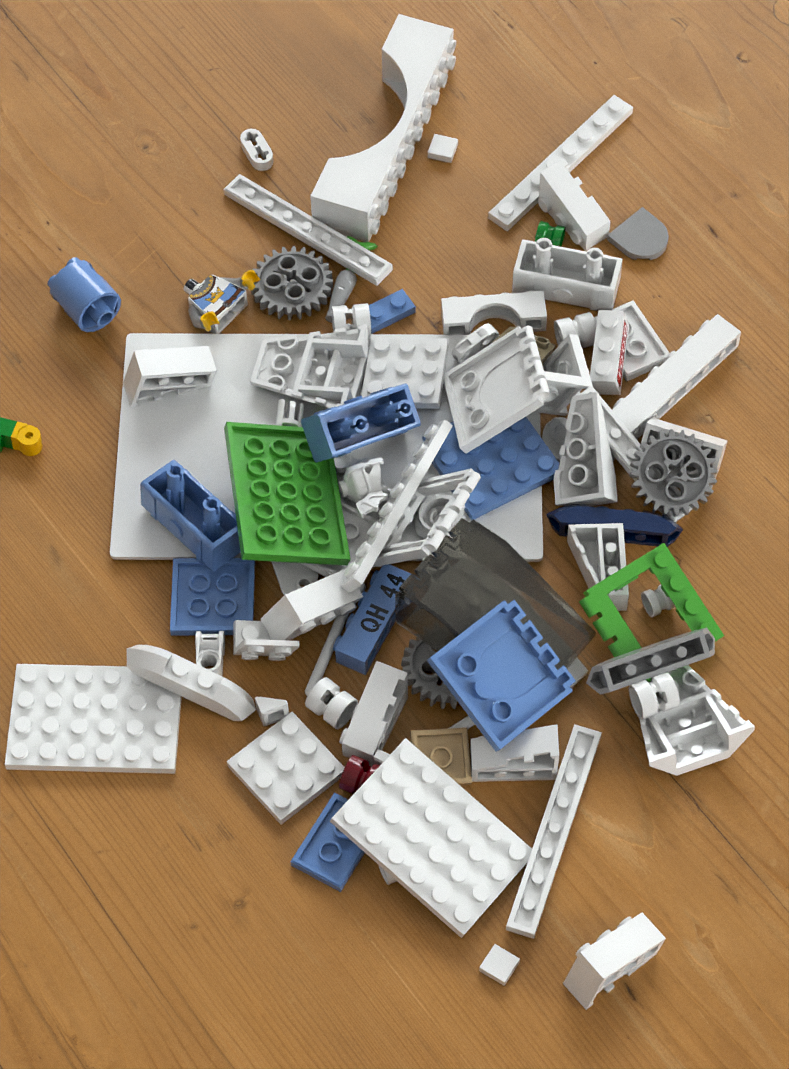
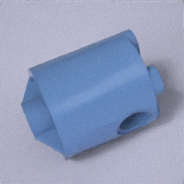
(84, 295)

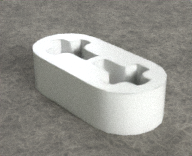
(260, 148)

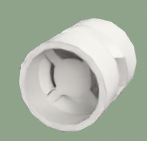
(358, 314)
(582, 325)
(654, 695)
(331, 703)

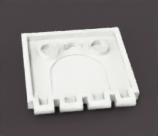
(496, 388)

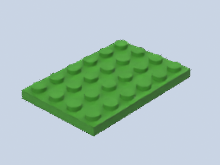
(283, 498)

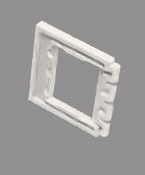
(463, 483)

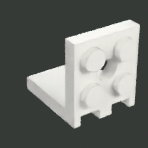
(565, 376)

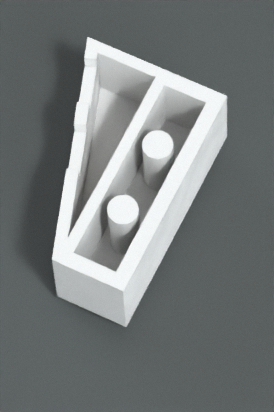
(570, 207)
(166, 371)
(600, 553)
(376, 712)
(525, 758)
(612, 957)

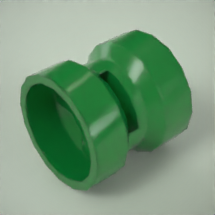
(554, 234)

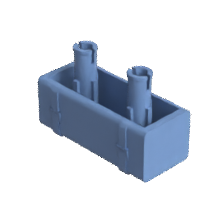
(360, 422)
(191, 514)

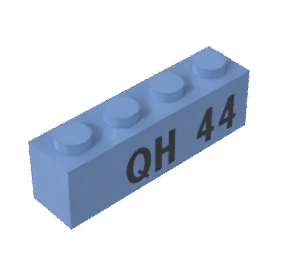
(372, 621)

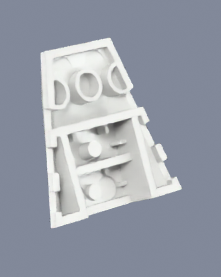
(314, 367)
(696, 731)

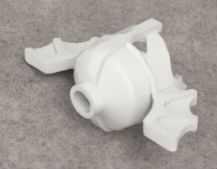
(362, 483)

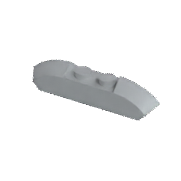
(651, 661)

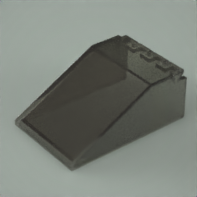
(471, 578)

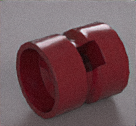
(355, 774)

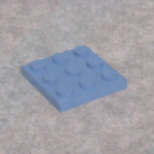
(209, 598)

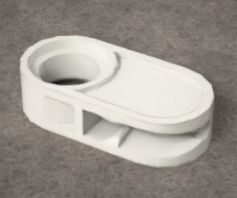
(475, 342)

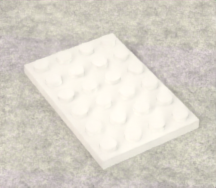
(91, 721)
(432, 837)

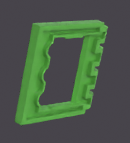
(674, 585)

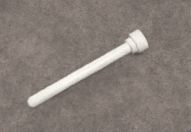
(327, 650)

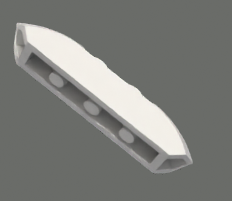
(190, 681)

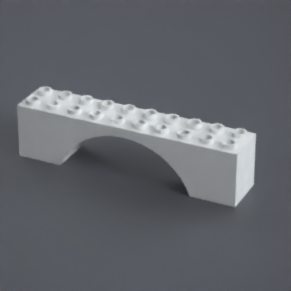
(357, 187)

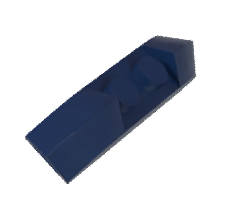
(638, 527)

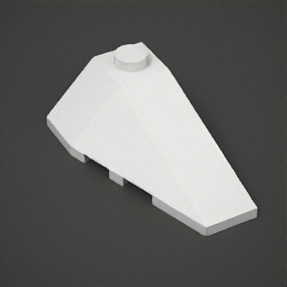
(586, 460)

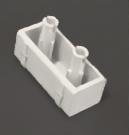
(567, 274)

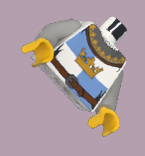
(218, 300)

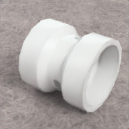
(656, 601)

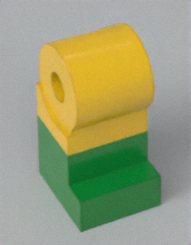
(20, 437)

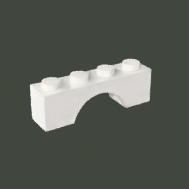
(522, 309)

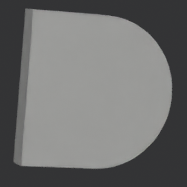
(640, 236)

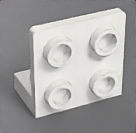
(253, 640)

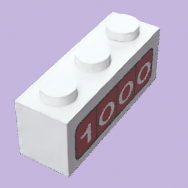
(609, 352)

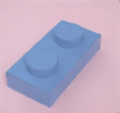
(390, 310)

